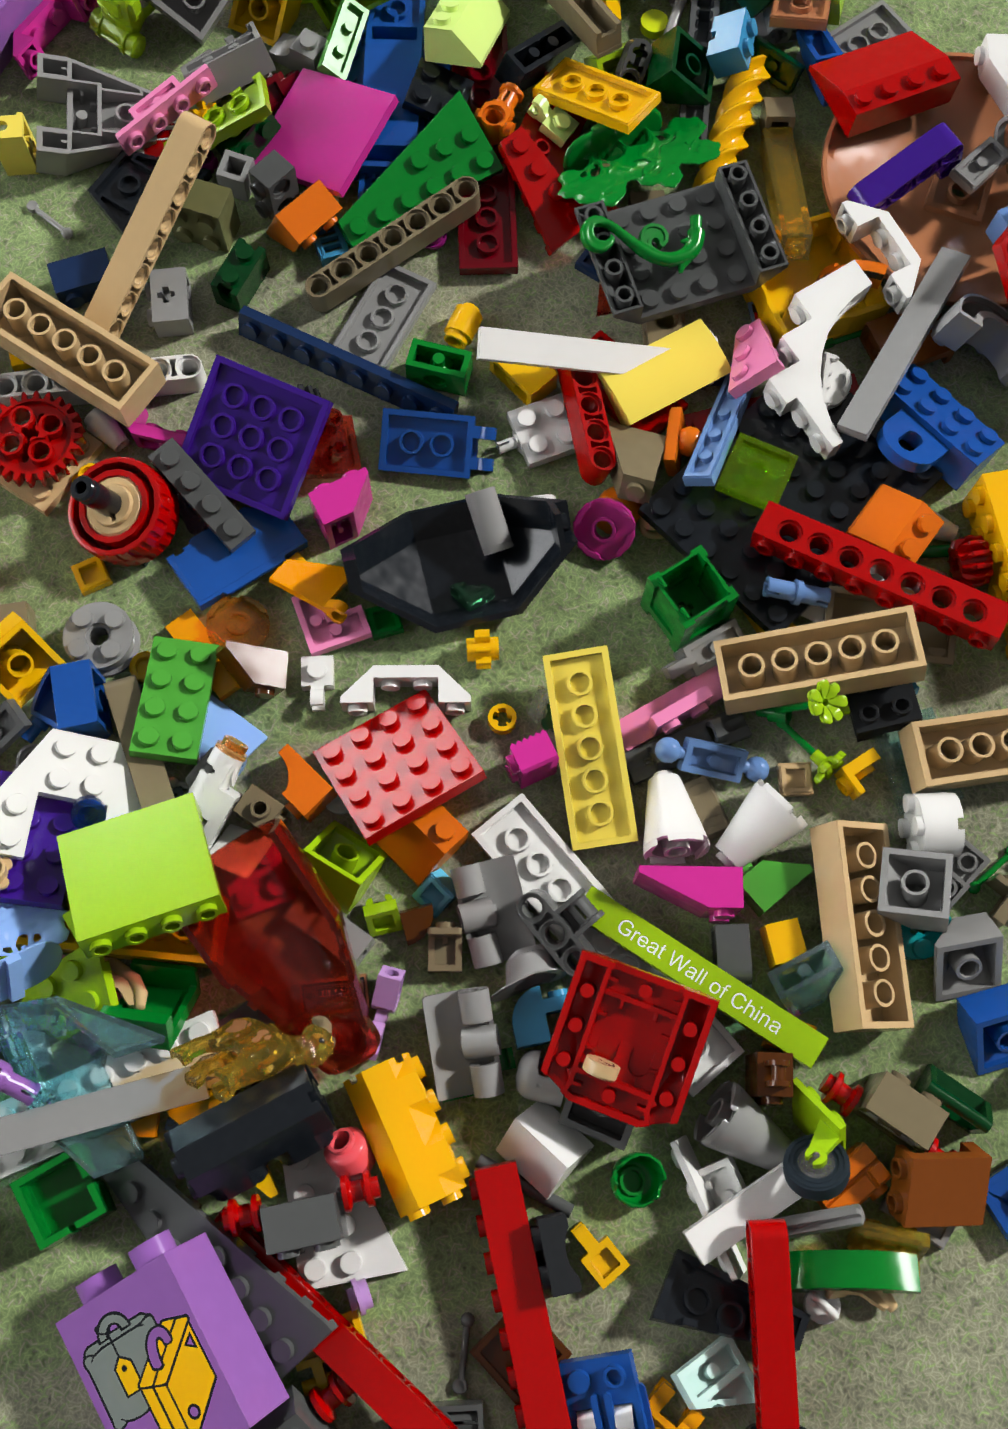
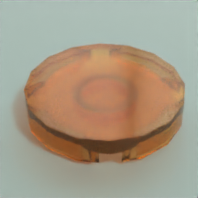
(238, 620)

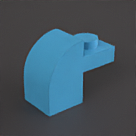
(529, 1016)

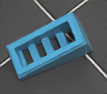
(326, 258)

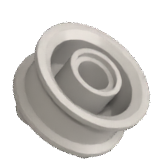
(94, 621)

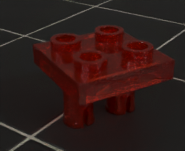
(336, 449)

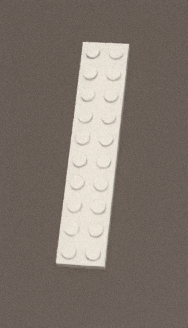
(552, 866)

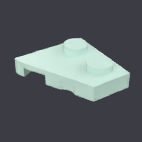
(715, 1377)

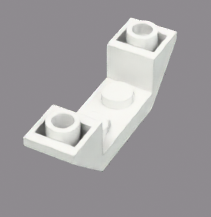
(860, 220)
(361, 695)

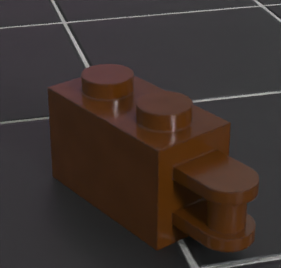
(769, 1077)

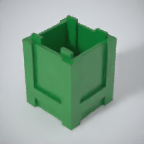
(692, 584)

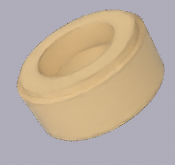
(601, 1068)

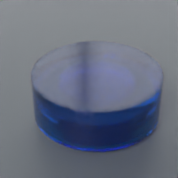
(87, 811)

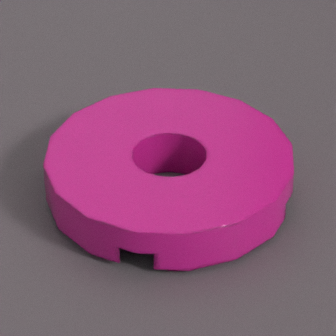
(617, 516)

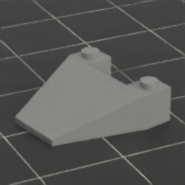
(92, 102)

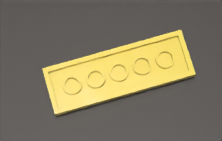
(590, 748)

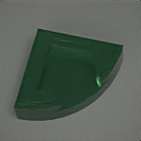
(472, 595)

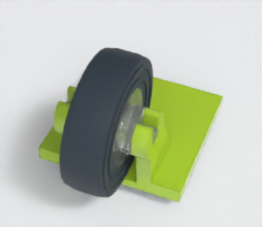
(818, 1161)

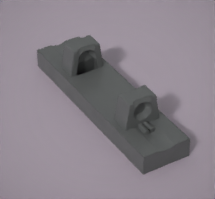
(727, 731)

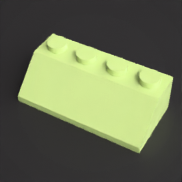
(463, 31)

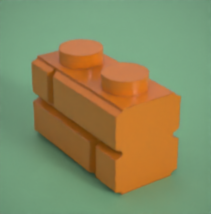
(865, 1180)

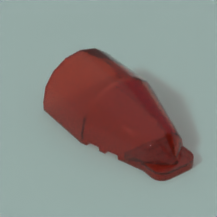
(285, 943)

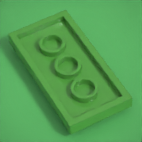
(174, 701)

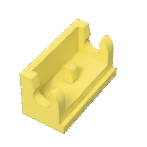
(17, 146)

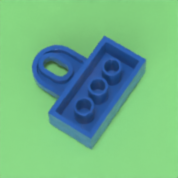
(937, 429)

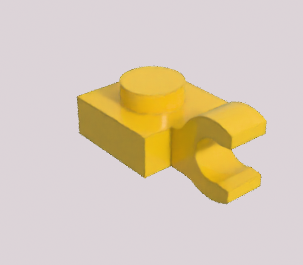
(602, 1256)

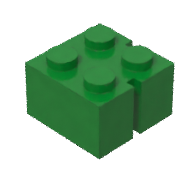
(60, 1200)

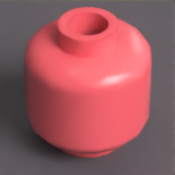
(349, 1153)

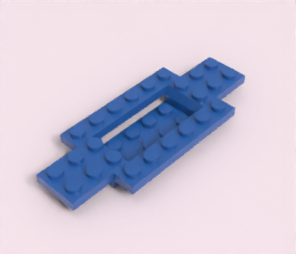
(387, 62)

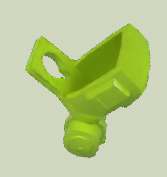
(121, 24)

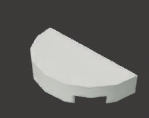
(835, 380)

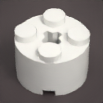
(932, 823)

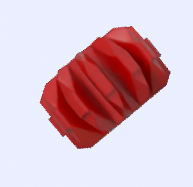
(971, 560)

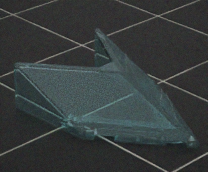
(67, 1053)

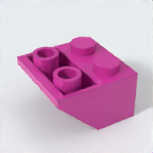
(342, 506)

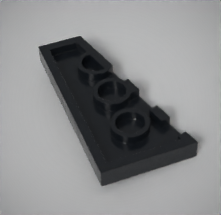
(710, 1301)

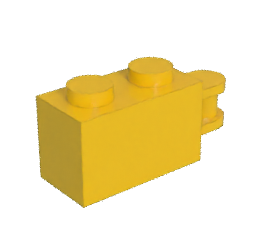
(526, 382)

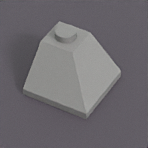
(967, 957)

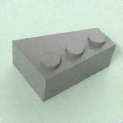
(233, 63)

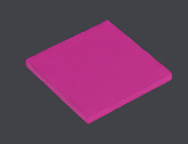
(329, 128)

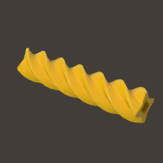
(734, 117)

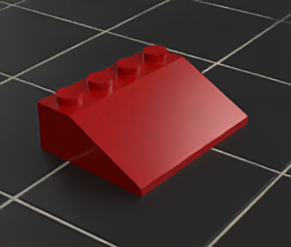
(885, 82)

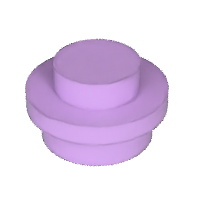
(359, 1296)

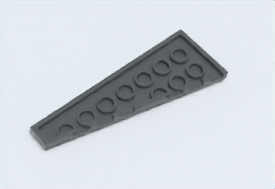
(280, 1316)

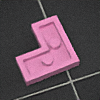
(324, 634)

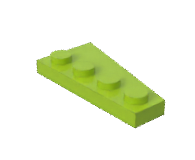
(241, 111)

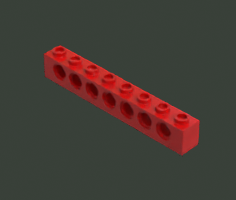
(898, 572)

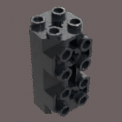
(234, 1141)

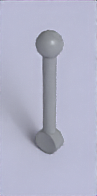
(33, 207)

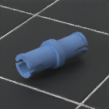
(796, 592)

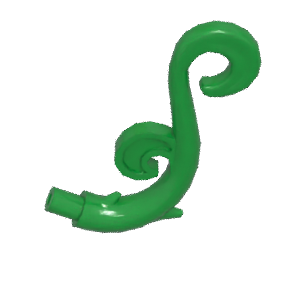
(643, 245)

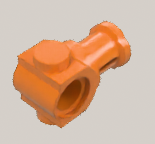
(497, 115)

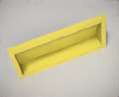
(683, 369)

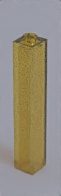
(786, 192)

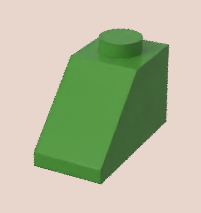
(770, 882)

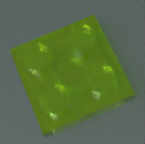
(756, 472)

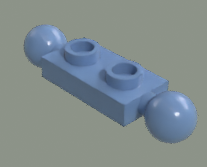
(711, 759)

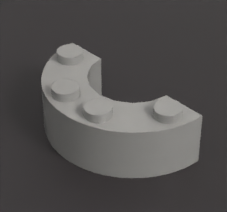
(979, 324)

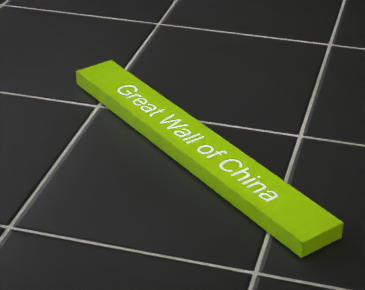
(696, 972)

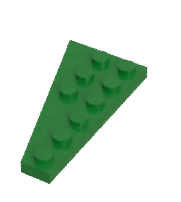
(439, 154)

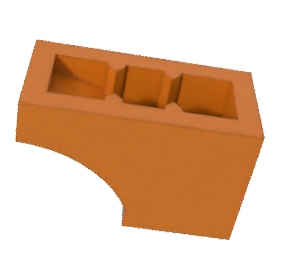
(306, 789)

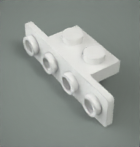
(710, 1188)

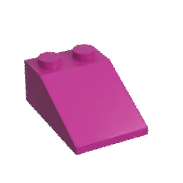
(701, 890)

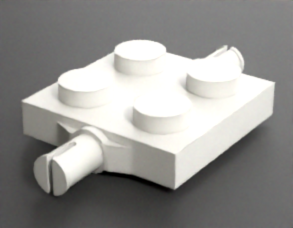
(539, 432)

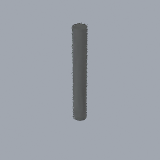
(554, 1202)

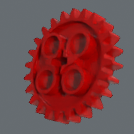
(36, 439)

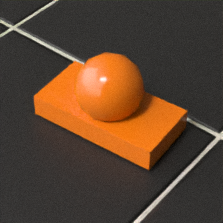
(679, 441)

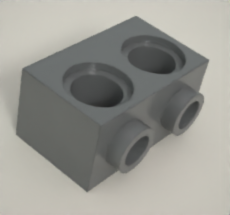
(273, 184)

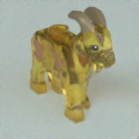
(251, 1052)

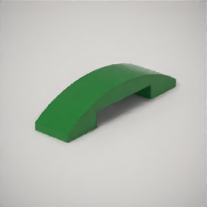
(854, 1271)

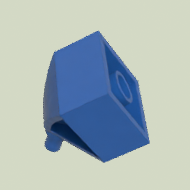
(71, 700)

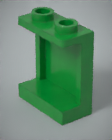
(169, 1002)

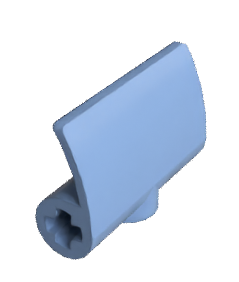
(224, 721)

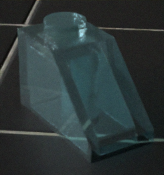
(807, 978)

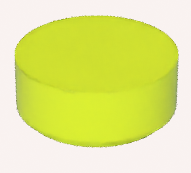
(653, 23)

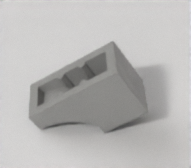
(298, 51)

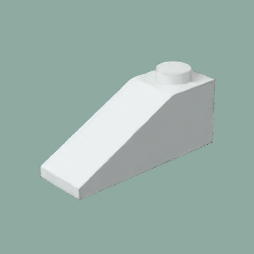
(993, 68)

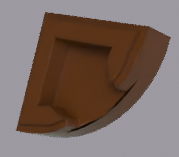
(416, 922)

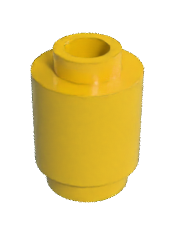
(462, 325)

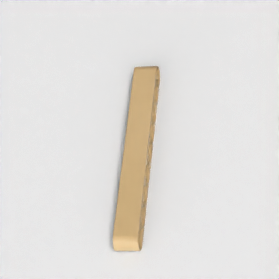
(151, 222)

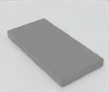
(867, 28)
(385, 316)

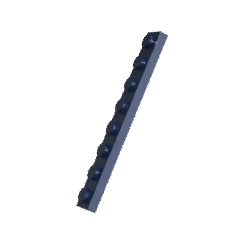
(341, 364)

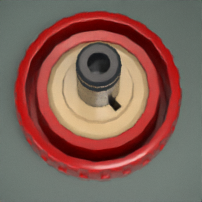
(123, 511)

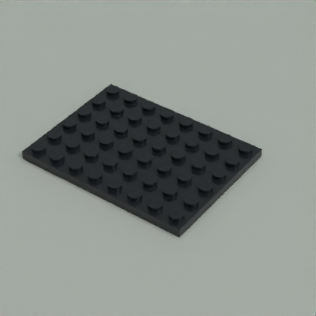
(818, 488)

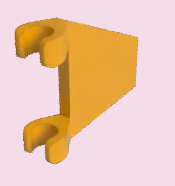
(314, 584)

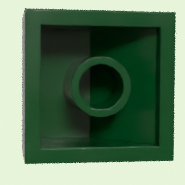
(680, 69)

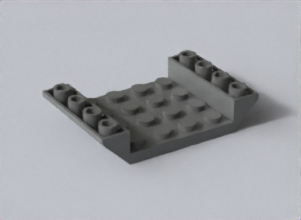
(736, 256)

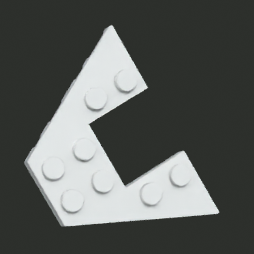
(63, 769)

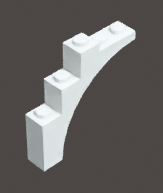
(801, 350)

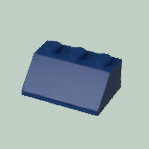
(985, 1028)

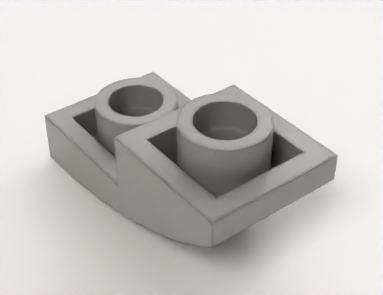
(965, 870)

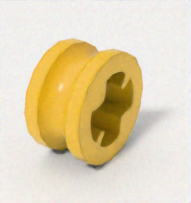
(510, 714)

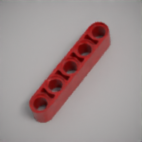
(588, 425)

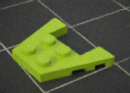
(77, 979)

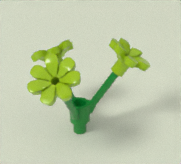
(822, 703)

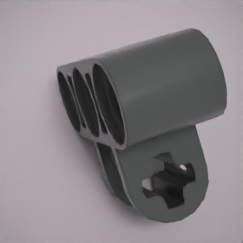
(573, 916)

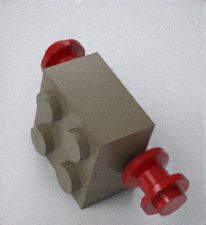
(890, 1107)

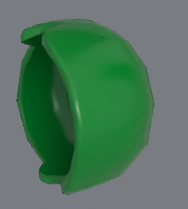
(637, 1179)

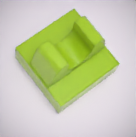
(382, 916)

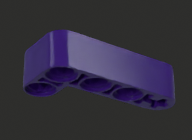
(930, 154)

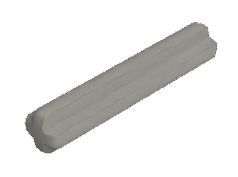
(824, 1220)

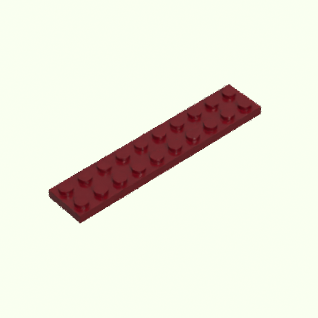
(490, 235)

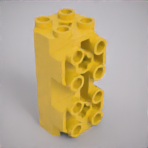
(407, 1135)

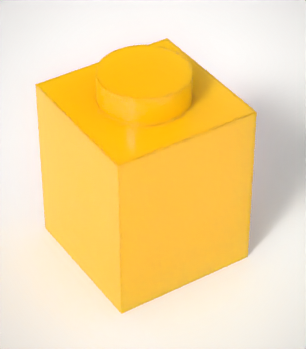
(782, 941)

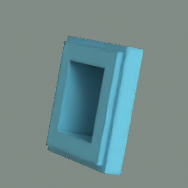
(436, 889)

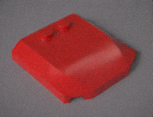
(641, 1025)

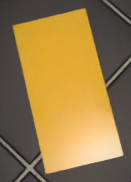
(597, 95)

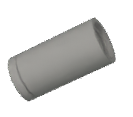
(489, 520)

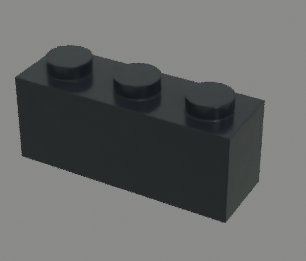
(541, 53)

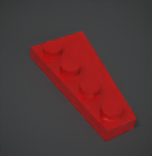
(539, 187)

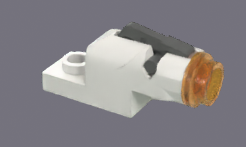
(212, 781)

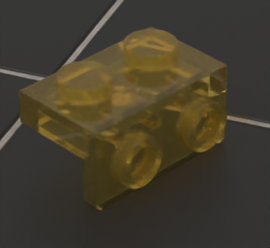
(888, 1238)

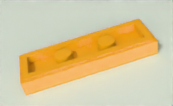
(192, 629)

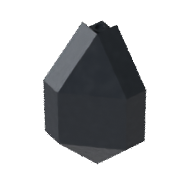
(426, 550)

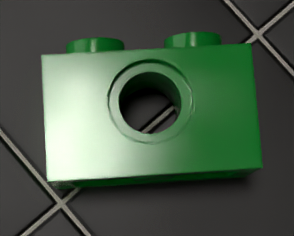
(439, 366)

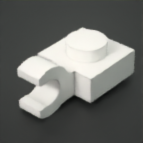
(316, 677)

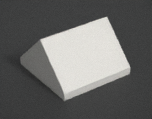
(543, 1147)

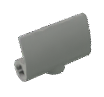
(488, 912)
(463, 1043)

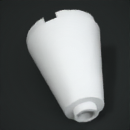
(671, 822)
(758, 826)

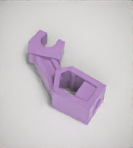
(386, 998)

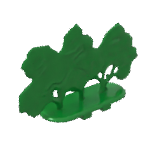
(632, 157)

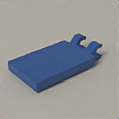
(432, 443)

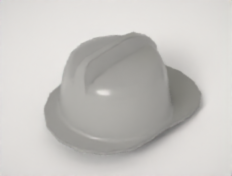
(527, 969)

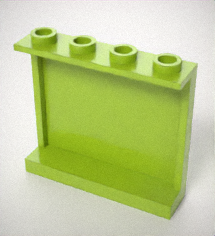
(139, 876)

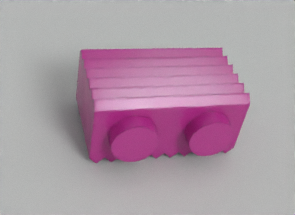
(531, 760)

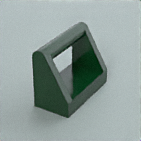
(964, 1106)

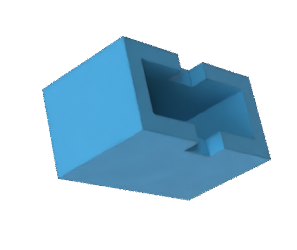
(733, 42)

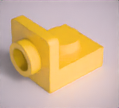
(859, 768)

